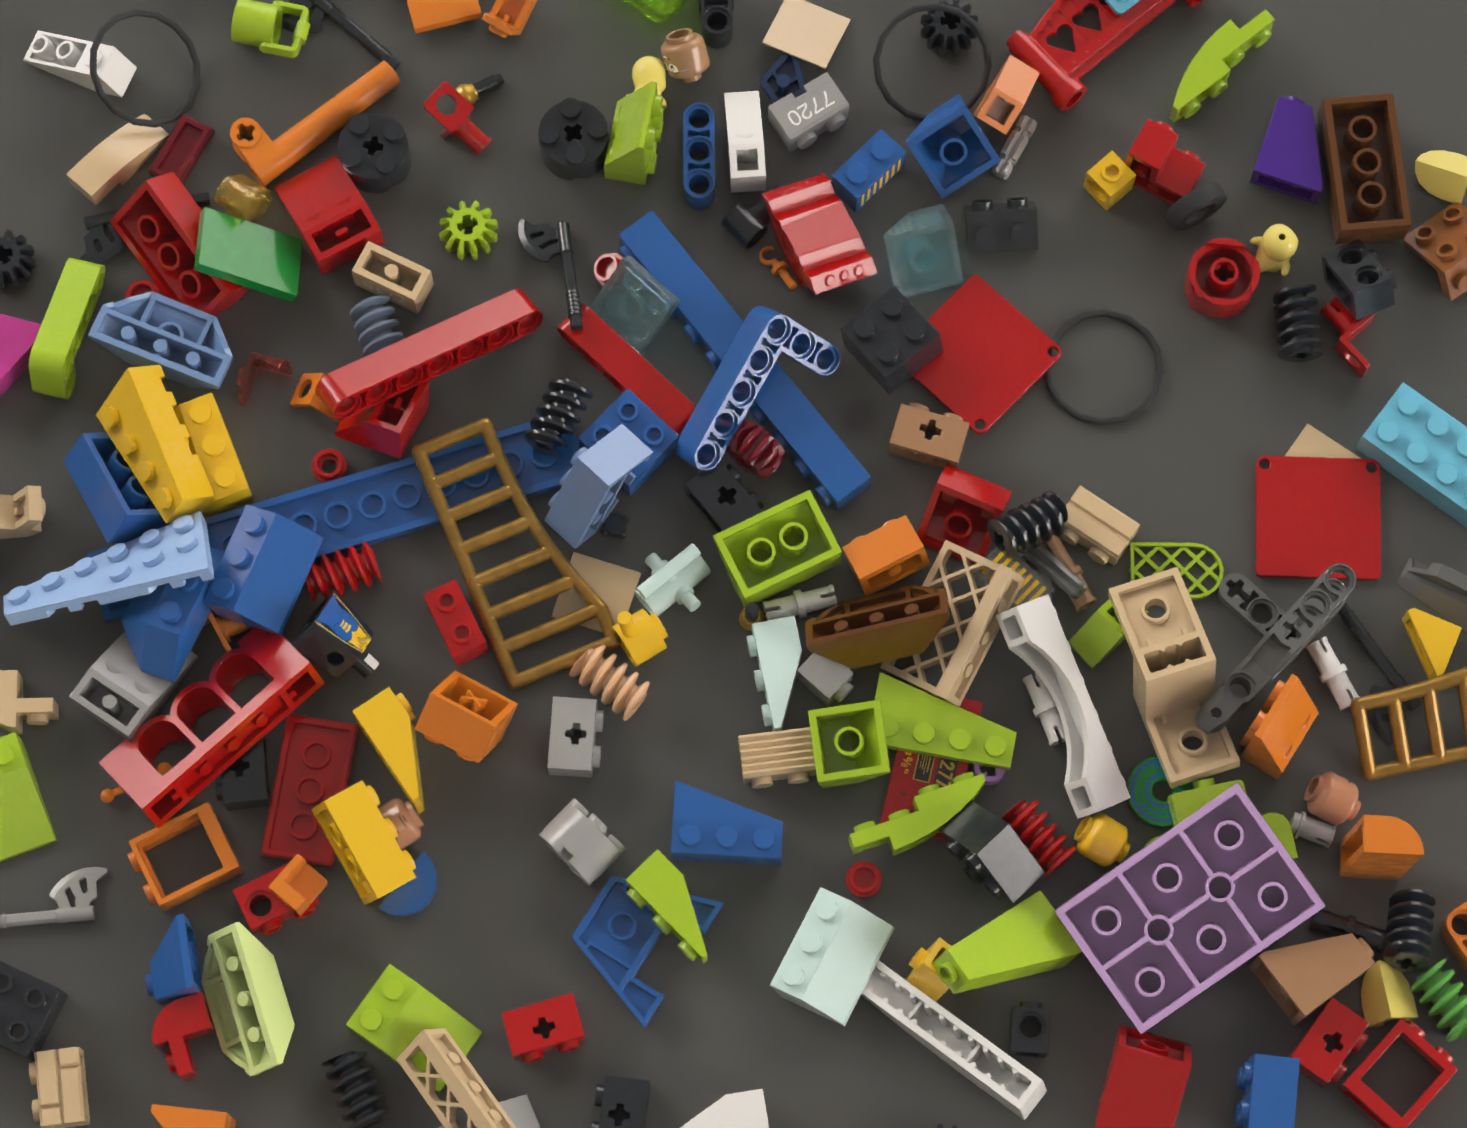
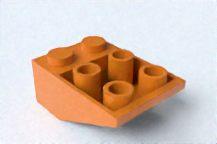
(1279, 727)

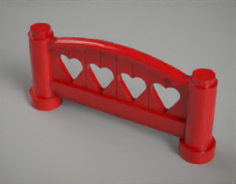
(1061, 68)

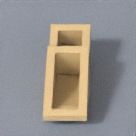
(116, 159)

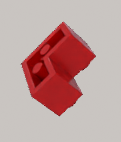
(1161, 166)

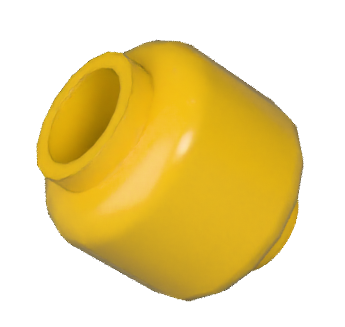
(1102, 839)

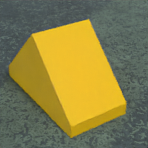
(1432, 640)

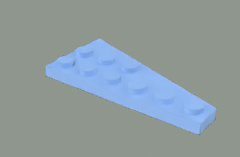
(120, 573)

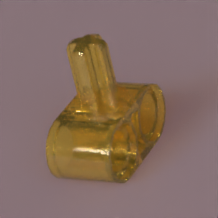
(243, 197)

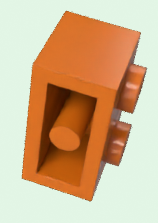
(886, 555)

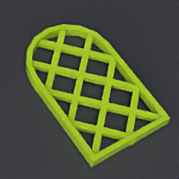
(1134, 546)

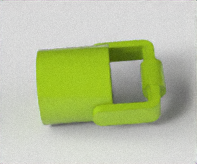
(261, 26)

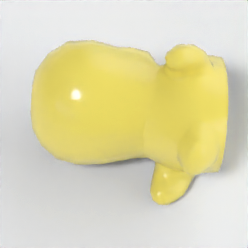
(648, 70)
(1275, 248)

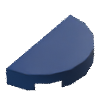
(415, 894)

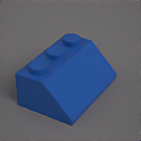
(111, 489)
(262, 570)

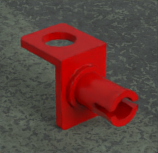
(457, 122)
(1349, 329)

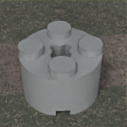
(581, 842)

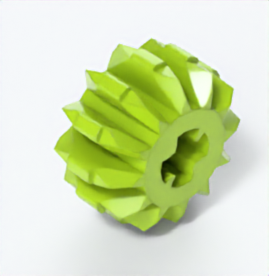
(482, 228)

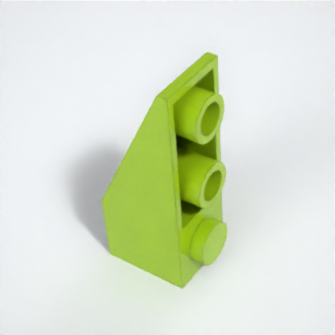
(665, 893)

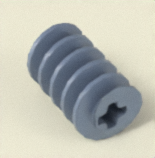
(373, 325)

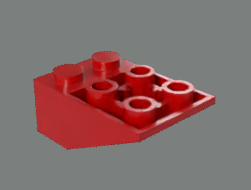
(329, 214)

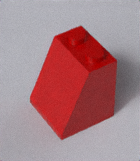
(1143, 1081)

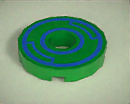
(1142, 801)

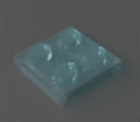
(634, 304)

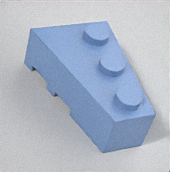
(593, 483)

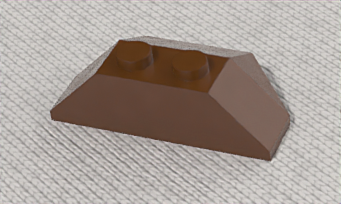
(879, 626)

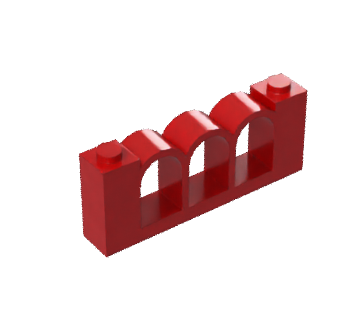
(260, 653)

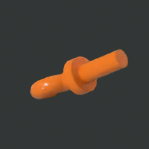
(778, 268)

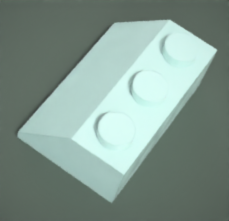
(832, 957)

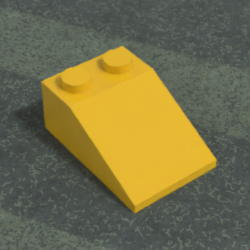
(390, 731)

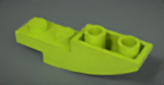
(1211, 65)
(932, 811)

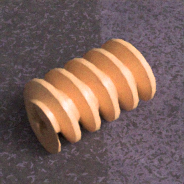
(610, 681)

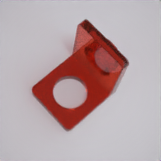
(247, 375)

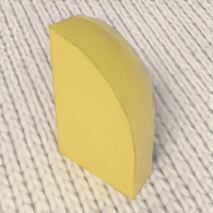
(1443, 174)
(1386, 995)

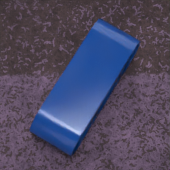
(694, 141)

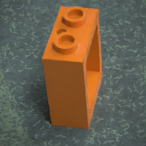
(140, 861)

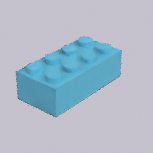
(1421, 449)

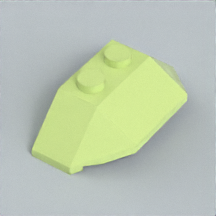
(246, 999)

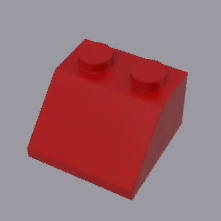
(961, 512)

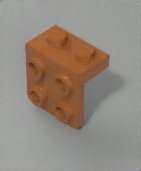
(1444, 246)

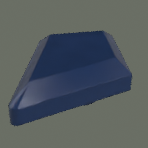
(783, 78)

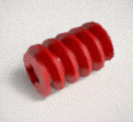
(343, 571)
(1038, 836)

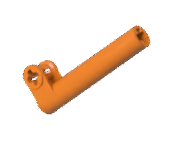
(271, 158)

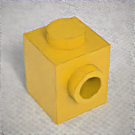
(924, 974)

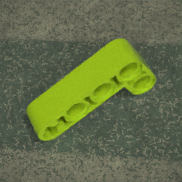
(63, 328)

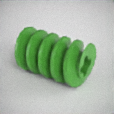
(1445, 1000)

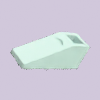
(779, 657)

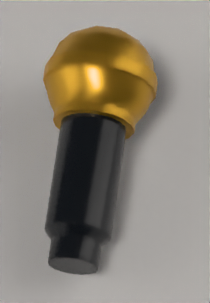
(473, 92)
(750, 615)

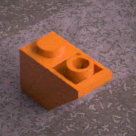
(1007, 94)

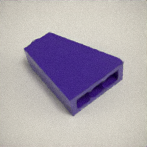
(1290, 152)

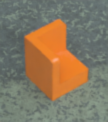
(298, 885)

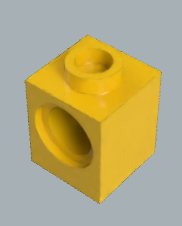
(1109, 180)

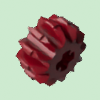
(755, 450)

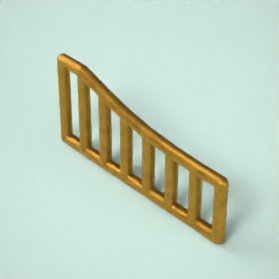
(527, 521)
(1393, 700)

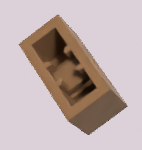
(909, 436)

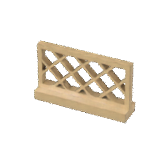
(980, 628)

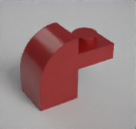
(176, 1025)

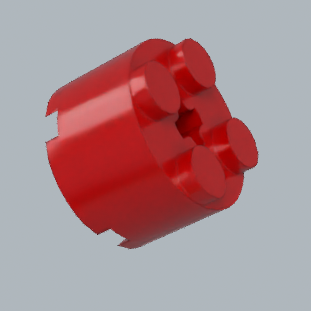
(1240, 277)

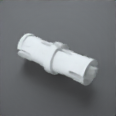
(800, 603)
(1332, 672)
(1045, 709)

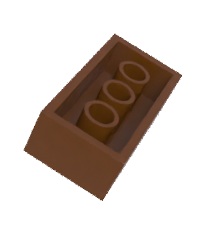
(1364, 168)

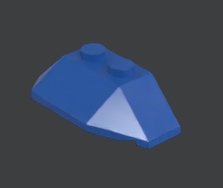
(167, 624)

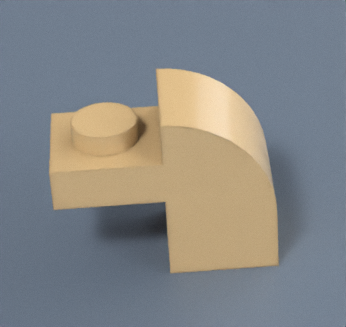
(22, 513)
(16, 708)

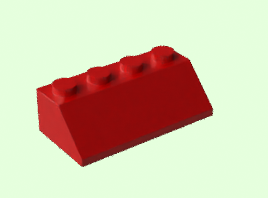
(162, 234)

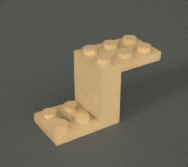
(1172, 675)

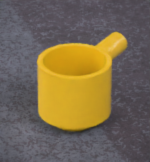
(640, 635)

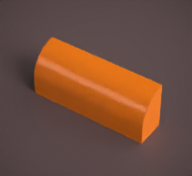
(1379, 848)

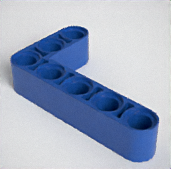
(741, 378)

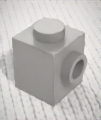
(826, 678)

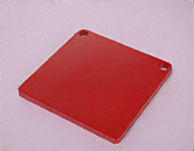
(987, 355)
(1317, 516)

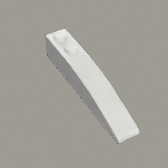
(954, 1041)

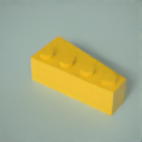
(154, 444)

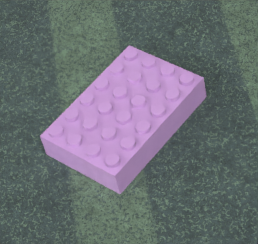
(1189, 908)

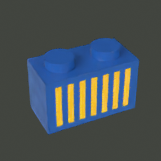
(868, 170)

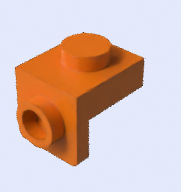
(509, 16)

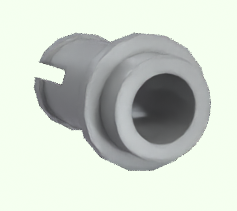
(1311, 829)

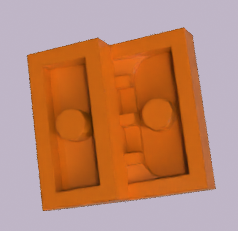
(435, 14)

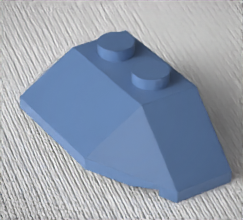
(165, 333)

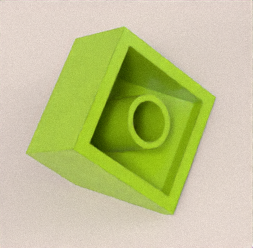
(849, 743)

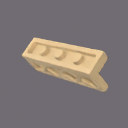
(461, 1081)

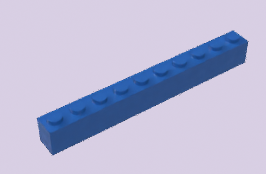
(779, 403)

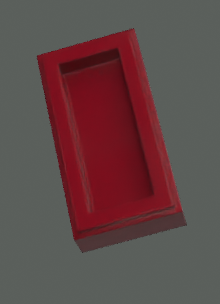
(182, 148)

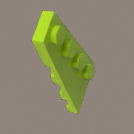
(940, 729)

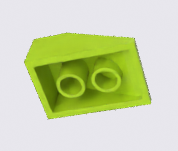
(22, 809)
(399, 1011)

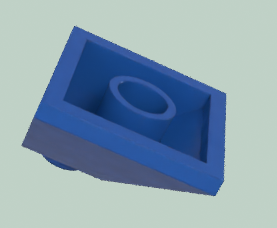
(951, 147)
(175, 964)

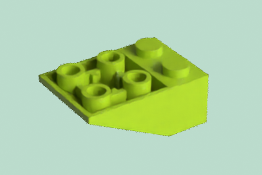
(635, 136)

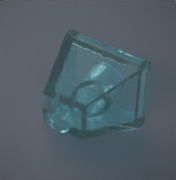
(923, 252)

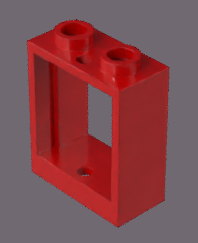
(1371, 1103)

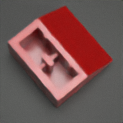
(389, 424)

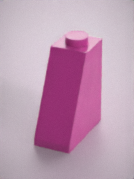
(15, 348)

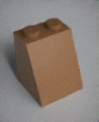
(1311, 972)

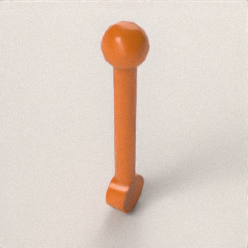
(108, 795)

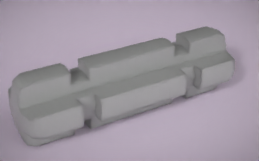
(1014, 147)

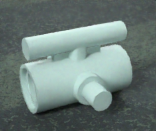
(673, 581)

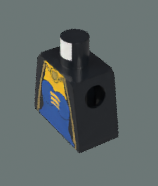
(336, 638)

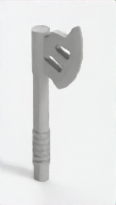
(81, 912)

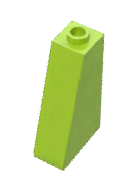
(1010, 947)

